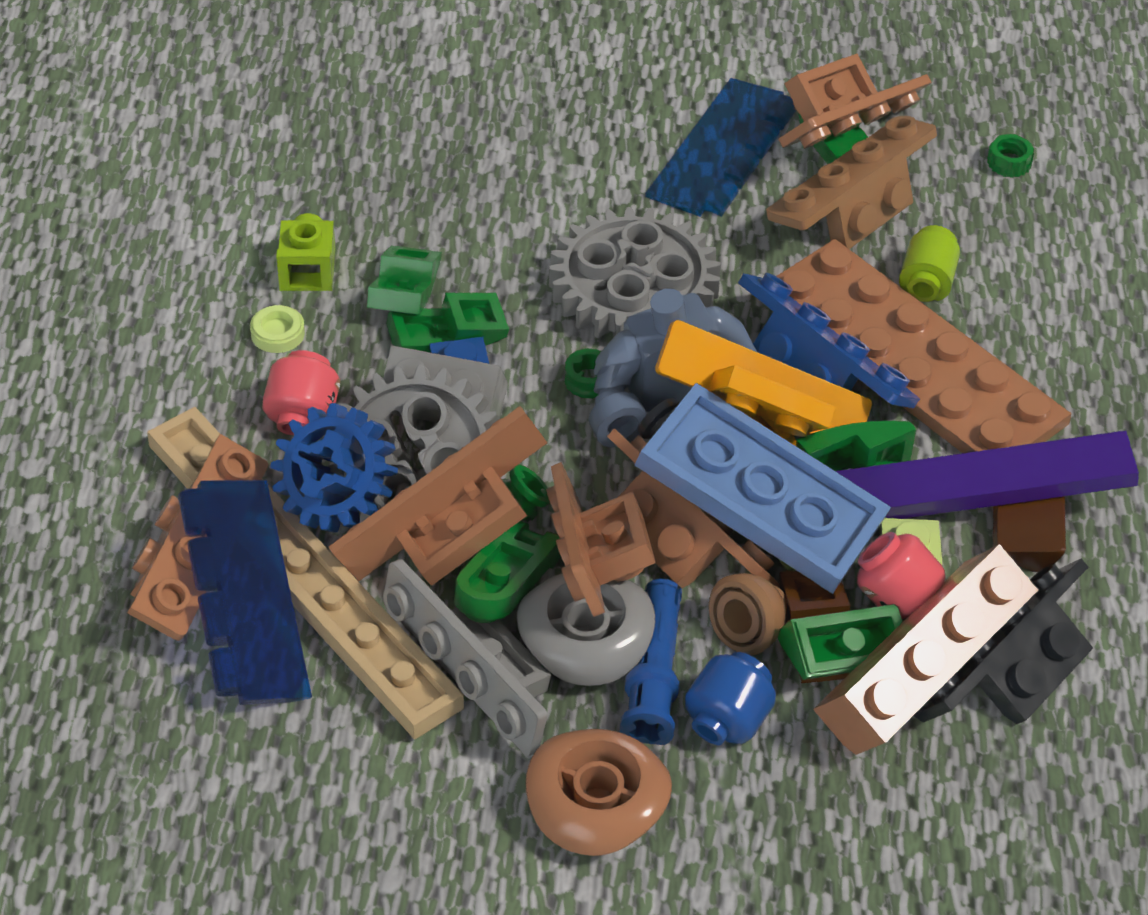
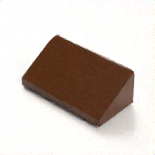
(1031, 531)

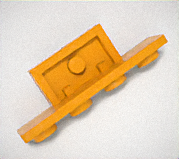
(757, 383)

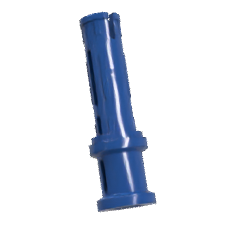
(652, 681)

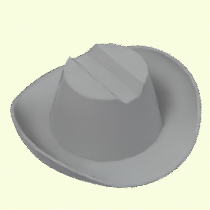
(582, 646)

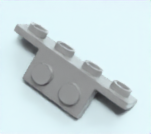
(480, 657)

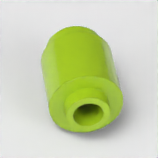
(930, 264)

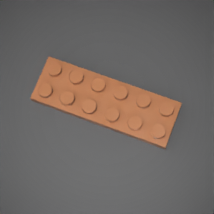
(960, 385)

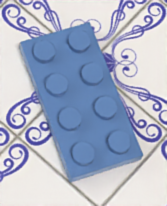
(763, 487)

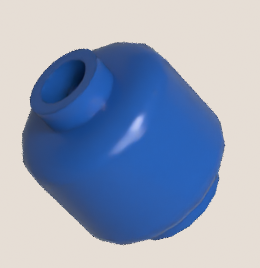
(730, 698)

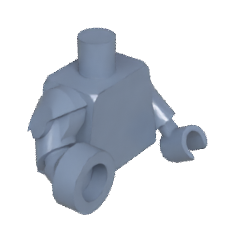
(632, 358)

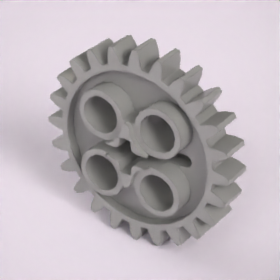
(622, 262)
(458, 425)

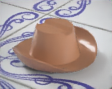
(596, 790)

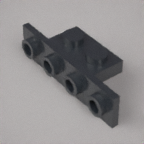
(1024, 657)

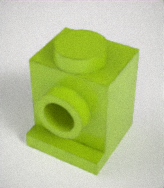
(306, 242)

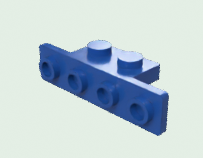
(803, 340)

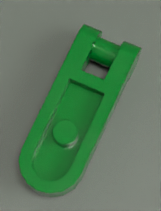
(504, 573)

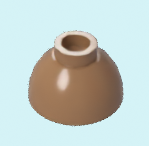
(747, 612)

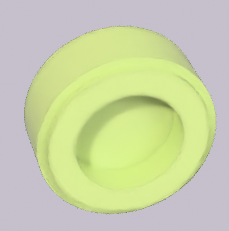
(277, 329)

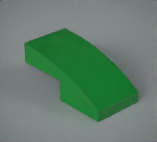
(404, 280)
(458, 318)
(861, 444)

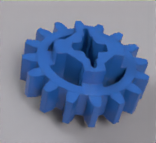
(312, 486)

